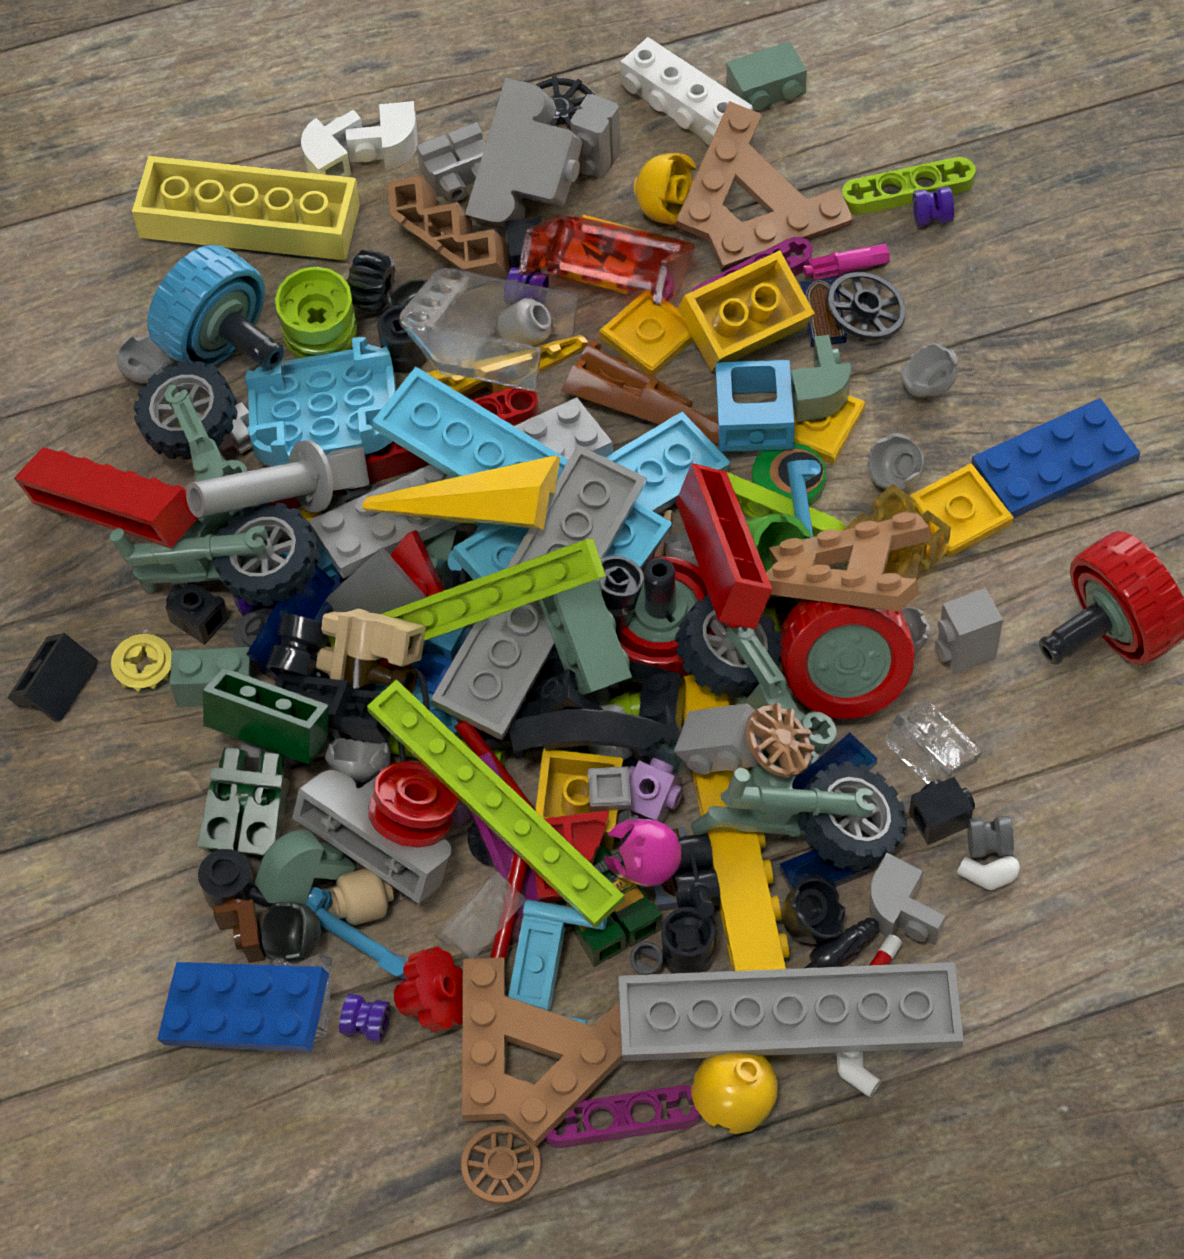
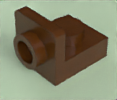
(245, 921)

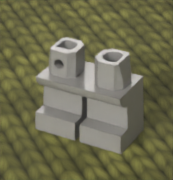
(452, 163)

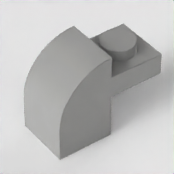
(894, 905)

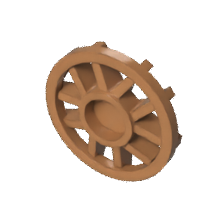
(779, 740)
(500, 1165)

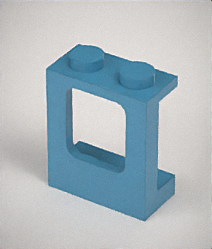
(754, 424)

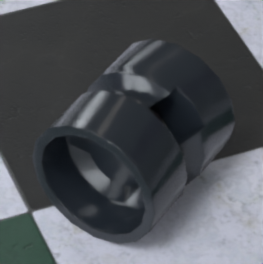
(402, 349)
(621, 587)
(298, 646)
(688, 941)

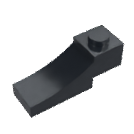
(346, 705)

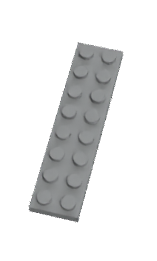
(353, 534)
(510, 649)
(790, 1011)

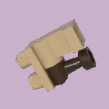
(363, 641)

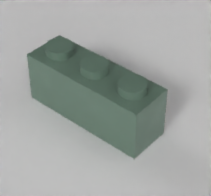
(586, 637)

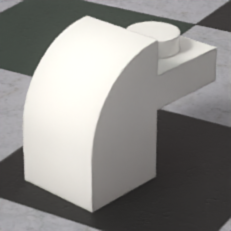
(392, 141)
(326, 146)

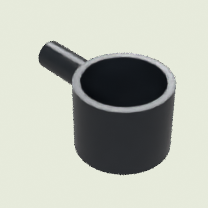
(226, 877)

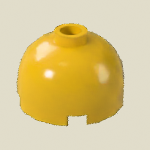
(664, 186)
(735, 1091)

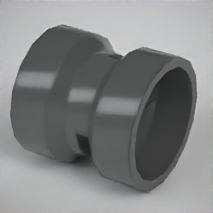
(990, 837)

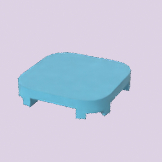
(320, 400)

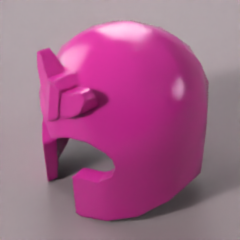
(649, 852)

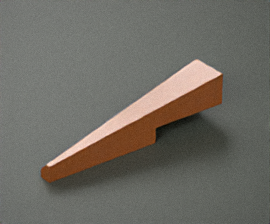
(626, 389)

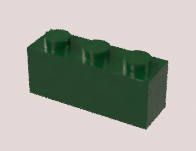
(265, 715)

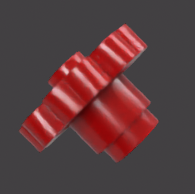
(431, 990)

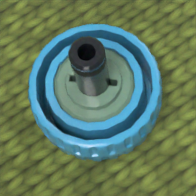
(211, 310)

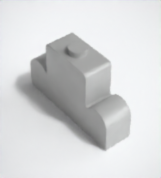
(523, 157)
(339, 815)

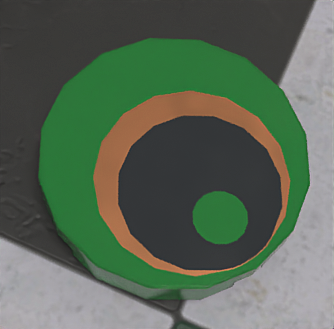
(772, 472)

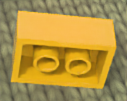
(745, 310)

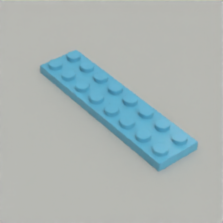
(469, 439)
(659, 455)

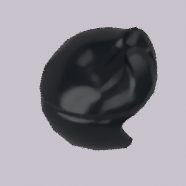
(813, 911)

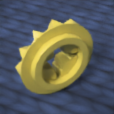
(132, 651)

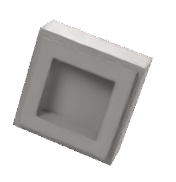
(609, 789)

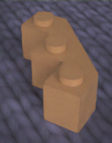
(446, 229)

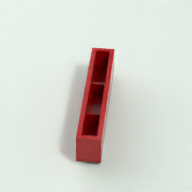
(107, 496)
(723, 547)

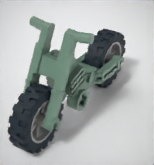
(237, 538)
(834, 801)

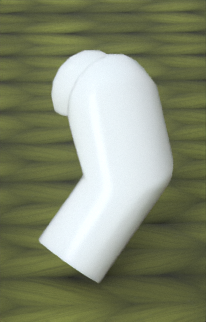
(991, 875)
(852, 1070)

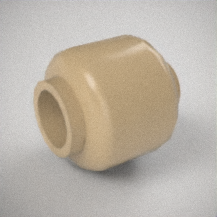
(361, 897)

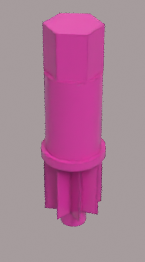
(846, 262)

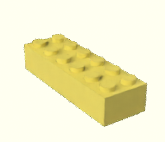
(246, 207)

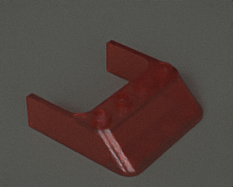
(608, 253)

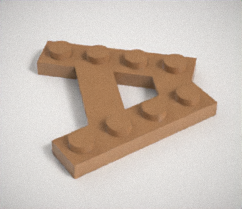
(788, 210)
(803, 570)
(491, 1018)

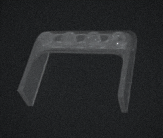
(459, 314)

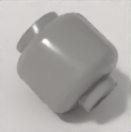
(525, 322)

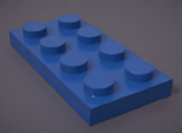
(1056, 458)
(243, 1006)

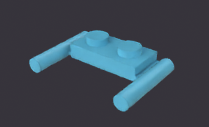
(540, 952)

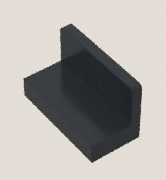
(54, 676)

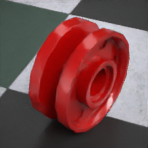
(411, 805)

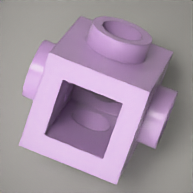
(666, 792)

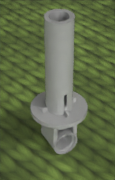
(308, 477)

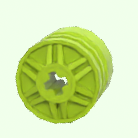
(315, 312)

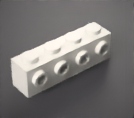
(676, 88)

